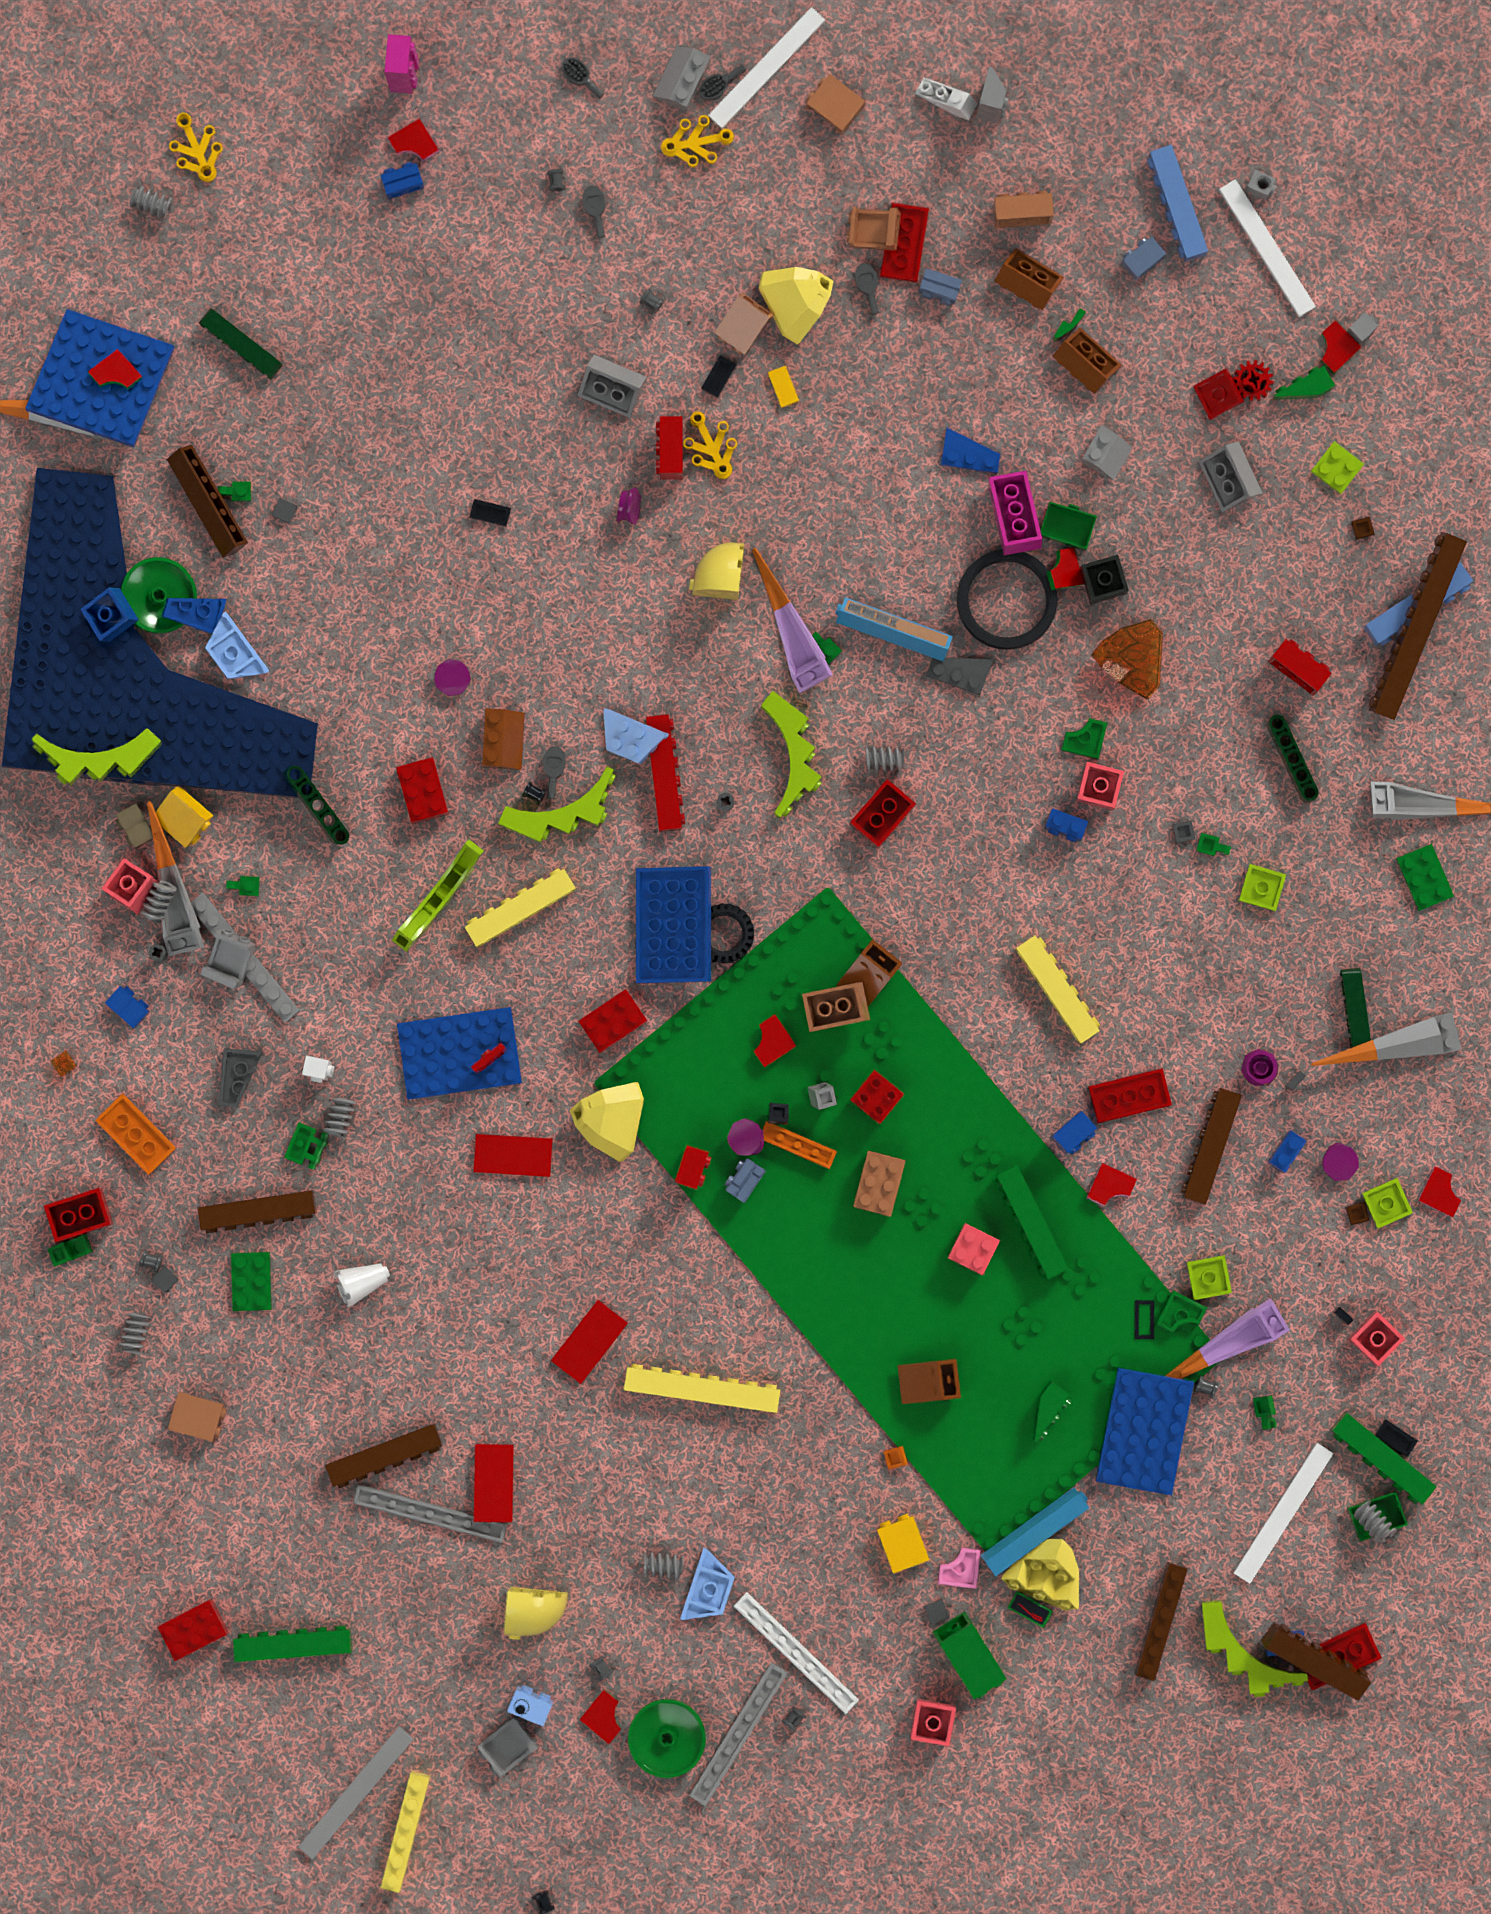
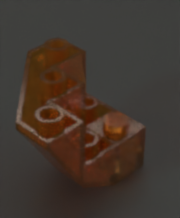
(1133, 657)

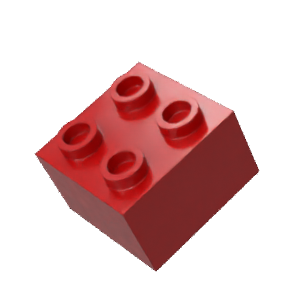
(876, 1097)
(692, 1167)

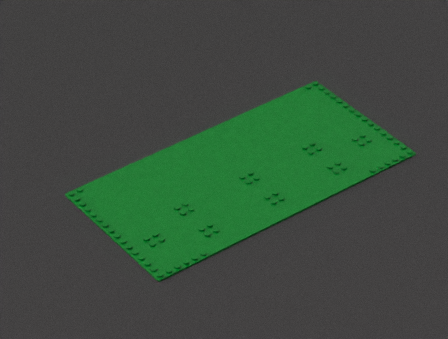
(882, 1286)

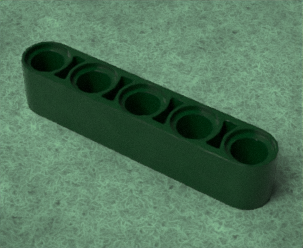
(241, 343)
(1285, 751)
(324, 810)
(1355, 1006)

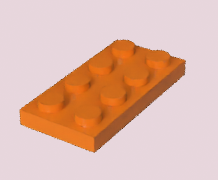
(136, 1134)

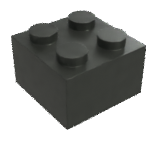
(1104, 579)

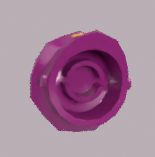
(629, 506)
(452, 677)
(1259, 1063)
(746, 1137)
(1340, 1162)

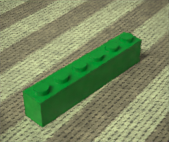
(1031, 1221)
(1382, 1457)
(292, 1644)

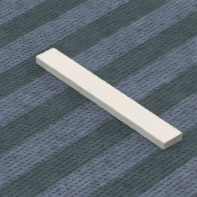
(766, 68)
(1267, 248)
(1283, 1513)
(796, 1652)

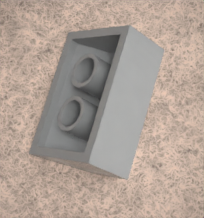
(682, 77)
(993, 99)
(611, 386)
(1230, 476)

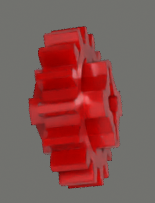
(1261, 378)

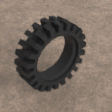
(747, 930)

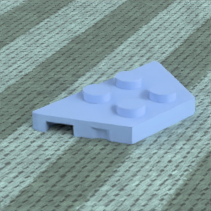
(233, 652)
(630, 737)
(708, 1589)

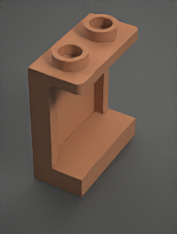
(835, 103)
(873, 229)
(743, 324)
(197, 1417)

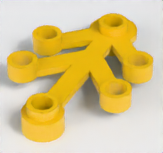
(694, 143)
(197, 151)
(712, 447)

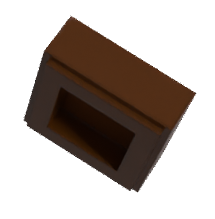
(1362, 528)
(1357, 1213)

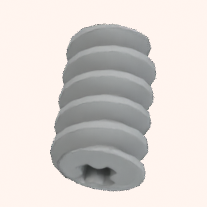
(151, 203)
(884, 758)
(159, 901)
(339, 1117)
(134, 1333)
(1373, 1523)
(663, 1565)

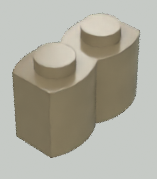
(135, 825)

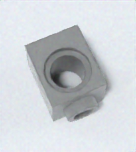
(1261, 177)
(1363, 328)
(822, 1095)

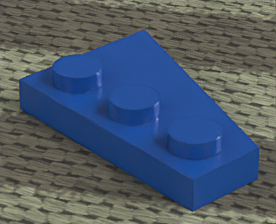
(968, 454)
(195, 613)

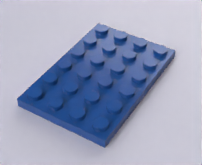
(673, 924)
(442, 1050)
(1144, 1431)

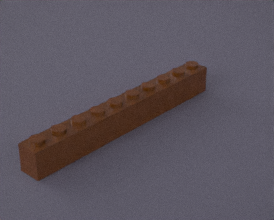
(1417, 625)

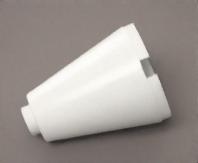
(360, 1281)

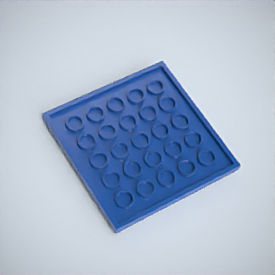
(73, 398)

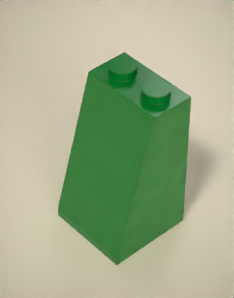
(969, 1655)

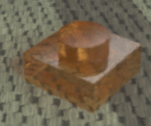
(63, 1063)

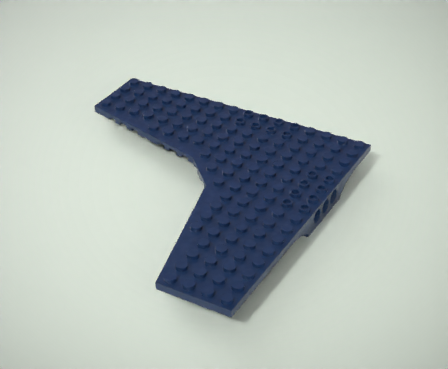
(106, 693)

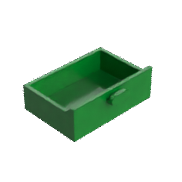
(1068, 525)
(1390, 1507)

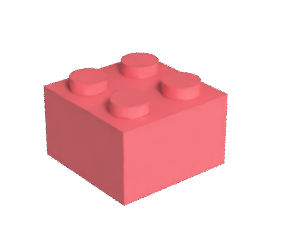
(1100, 786)
(129, 886)
(973, 1249)
(1376, 1338)
(932, 1722)

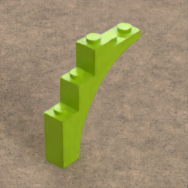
(790, 723)
(73, 764)
(588, 808)
(439, 896)
(1238, 1659)

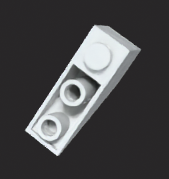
(947, 98)

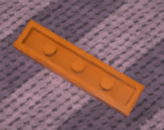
(798, 1145)

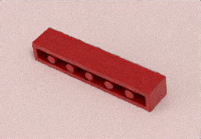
(665, 778)

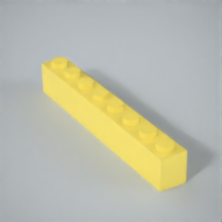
(702, 1389)

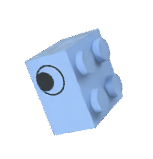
(530, 1705)

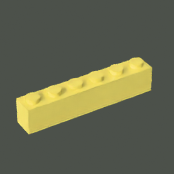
(520, 908)
(1057, 989)
(405, 1831)

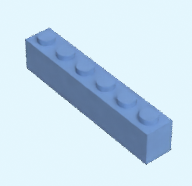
(1178, 203)
(1389, 622)

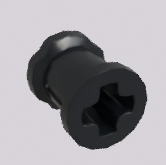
(534, 793)
(543, 1902)

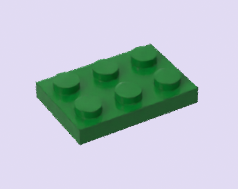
(1425, 877)
(251, 1281)

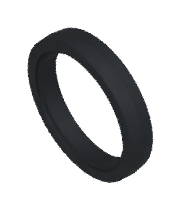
(976, 630)

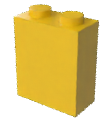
(183, 817)
(902, 1543)

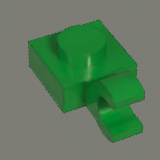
(239, 491)
(828, 647)
(1210, 845)
(247, 886)
(1265, 1408)

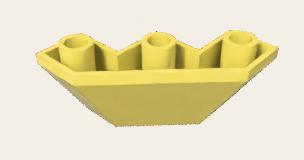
(795, 299)
(610, 1119)
(1047, 1574)

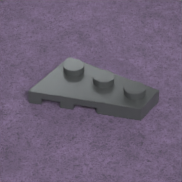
(961, 672)
(236, 1074)

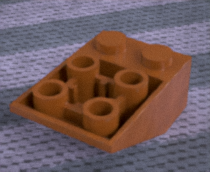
(873, 968)
(929, 1381)

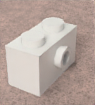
(317, 1069)

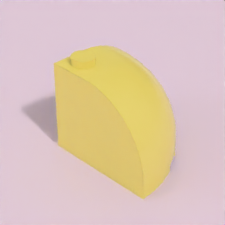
(719, 572)
(532, 1611)

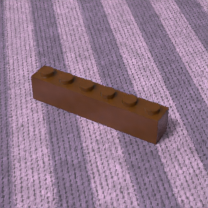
(207, 500)
(1212, 1145)
(257, 1210)
(384, 1454)
(1160, 1621)
(1316, 1661)

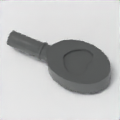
(578, 74)
(716, 85)
(595, 206)
(867, 282)
(553, 765)

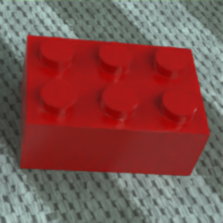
(670, 448)
(1300, 666)
(422, 790)
(882, 814)
(613, 1021)
(78, 1215)
(193, 1629)

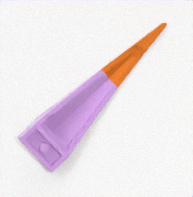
(802, 652)
(1249, 1331)

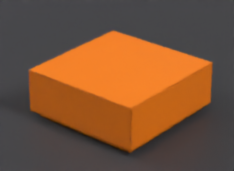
(895, 1457)

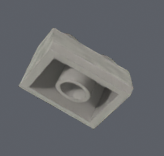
(1106, 453)

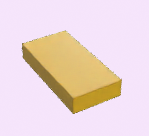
(783, 386)

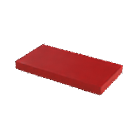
(905, 261)
(1129, 1095)
(513, 1155)
(589, 1341)
(493, 1483)
(1353, 1645)

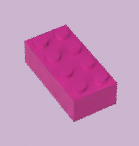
(401, 64)
(1015, 512)

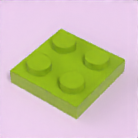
(1337, 467)
(1262, 887)
(1387, 1203)
(1209, 1277)

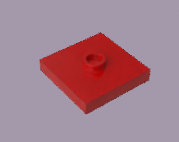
(1218, 394)
(488, 1057)

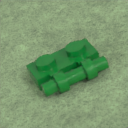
(301, 1142)

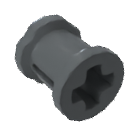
(556, 180)
(651, 301)
(731, 800)
(152, 951)
(151, 1261)
(1206, 1387)
(601, 1668)
(793, 1718)

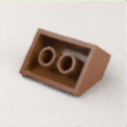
(1028, 279)
(1086, 360)
(503, 739)

